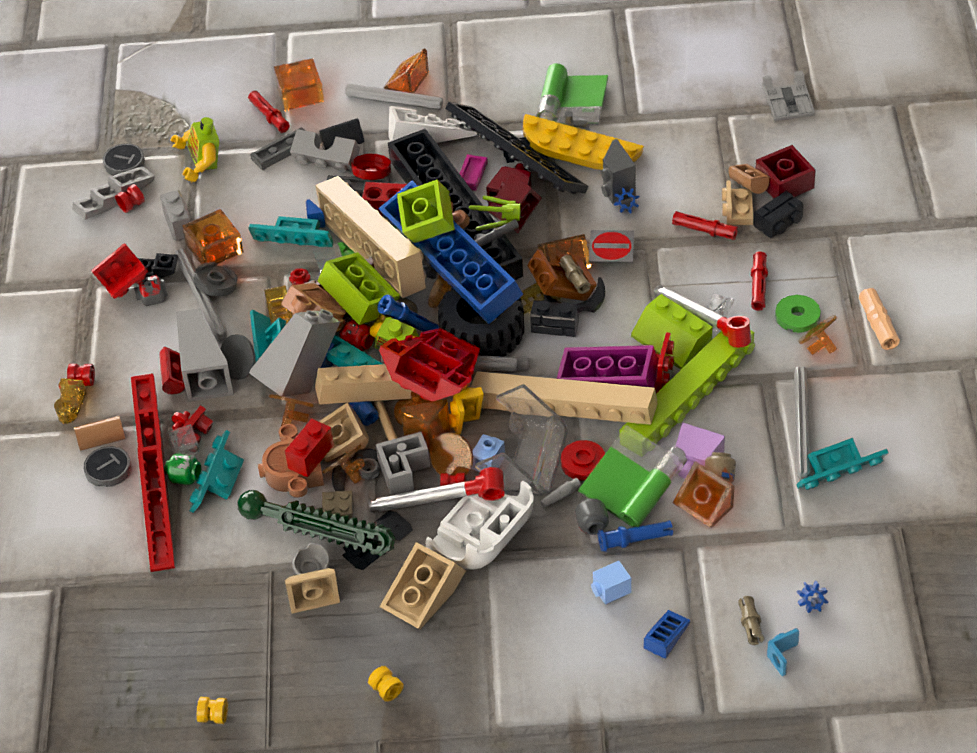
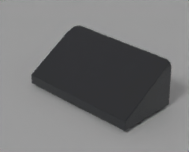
(349, 130)

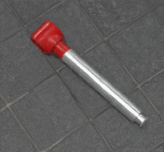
(735, 328)
(487, 484)

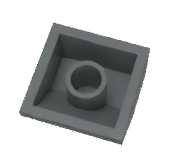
(618, 172)

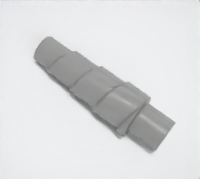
(561, 492)

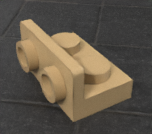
(737, 206)

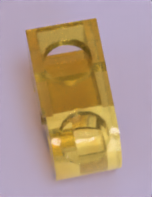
(70, 400)

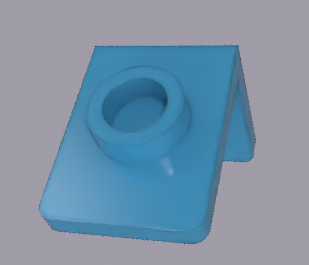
(779, 644)

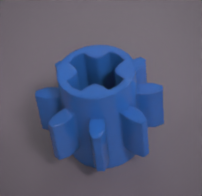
(632, 203)
(815, 603)

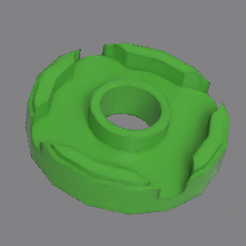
(797, 303)

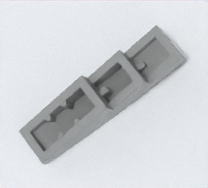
(103, 197)

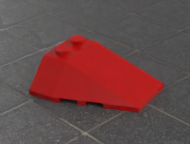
(430, 364)

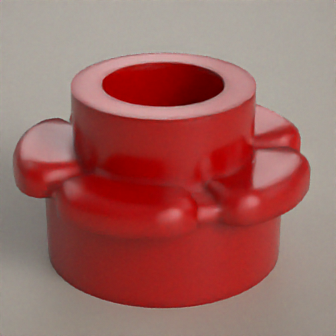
(299, 276)

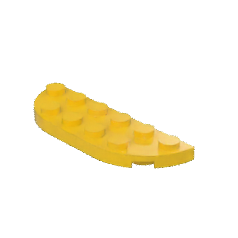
(572, 143)

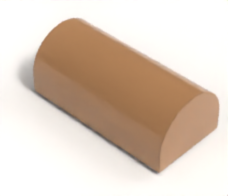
(749, 177)
(99, 433)

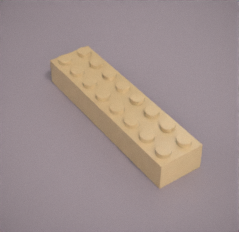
(371, 236)

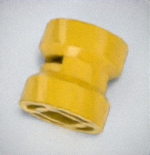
(387, 685)
(212, 710)

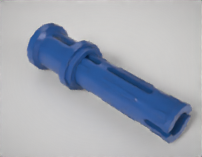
(401, 312)
(624, 536)

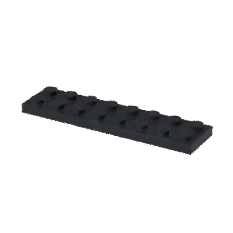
(517, 149)

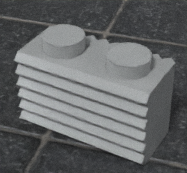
(175, 213)

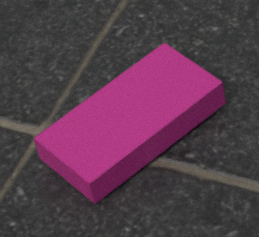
(473, 170)

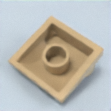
(346, 431)
(312, 590)

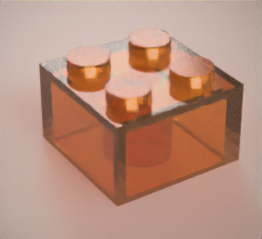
(298, 84)
(213, 238)

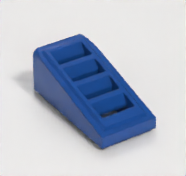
(659, 647)

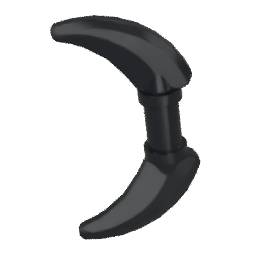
(592, 303)
(339, 475)

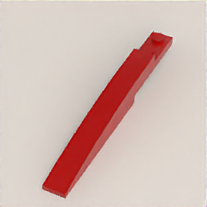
(152, 473)

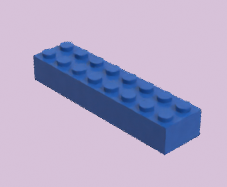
(463, 265)

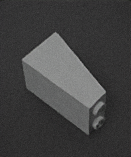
(296, 353)
(202, 361)

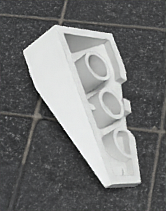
(406, 121)

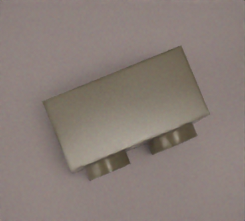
(338, 502)

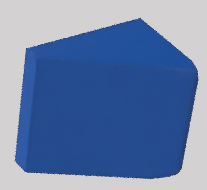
(315, 212)

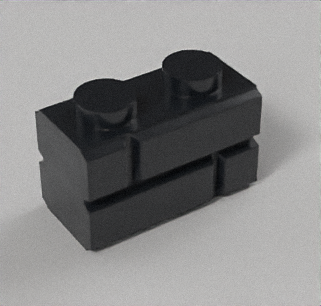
(778, 214)
(554, 318)

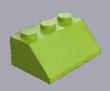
(356, 286)
(686, 329)

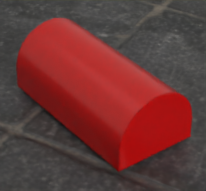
(171, 371)

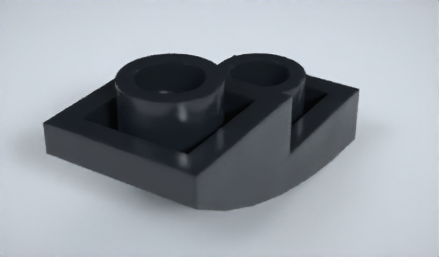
(162, 265)

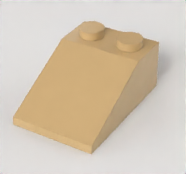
(422, 586)

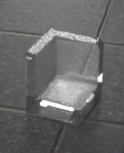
(183, 440)

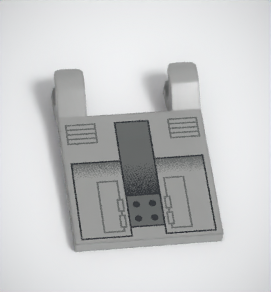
(789, 100)

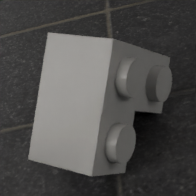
(401, 458)

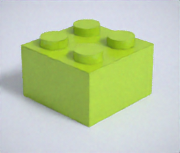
(425, 211)

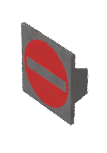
(611, 246)

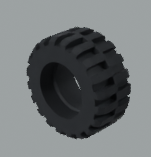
(492, 338)

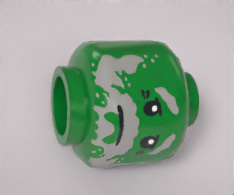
(182, 469)

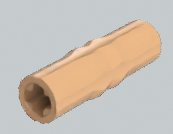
(879, 319)

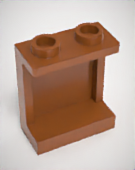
(553, 278)

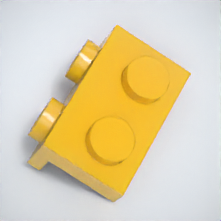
(465, 407)

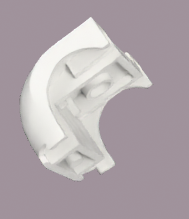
(481, 528)

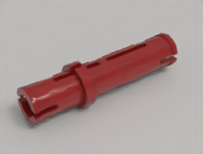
(272, 115)
(711, 227)
(759, 274)

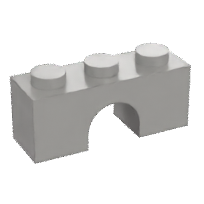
(307, 149)

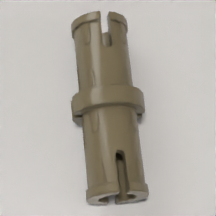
(574, 274)
(751, 620)

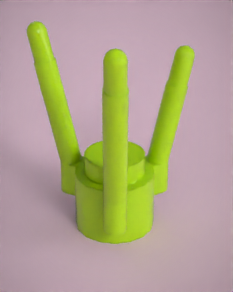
(509, 209)

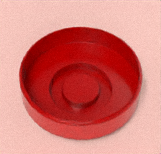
(371, 166)
(581, 458)

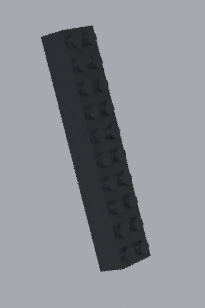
(423, 161)

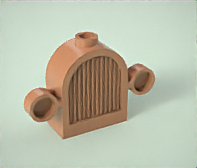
(312, 298)
(276, 471)

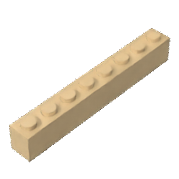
(575, 397)

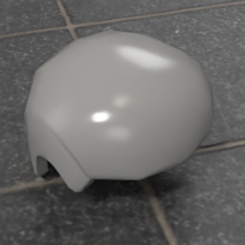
(311, 559)

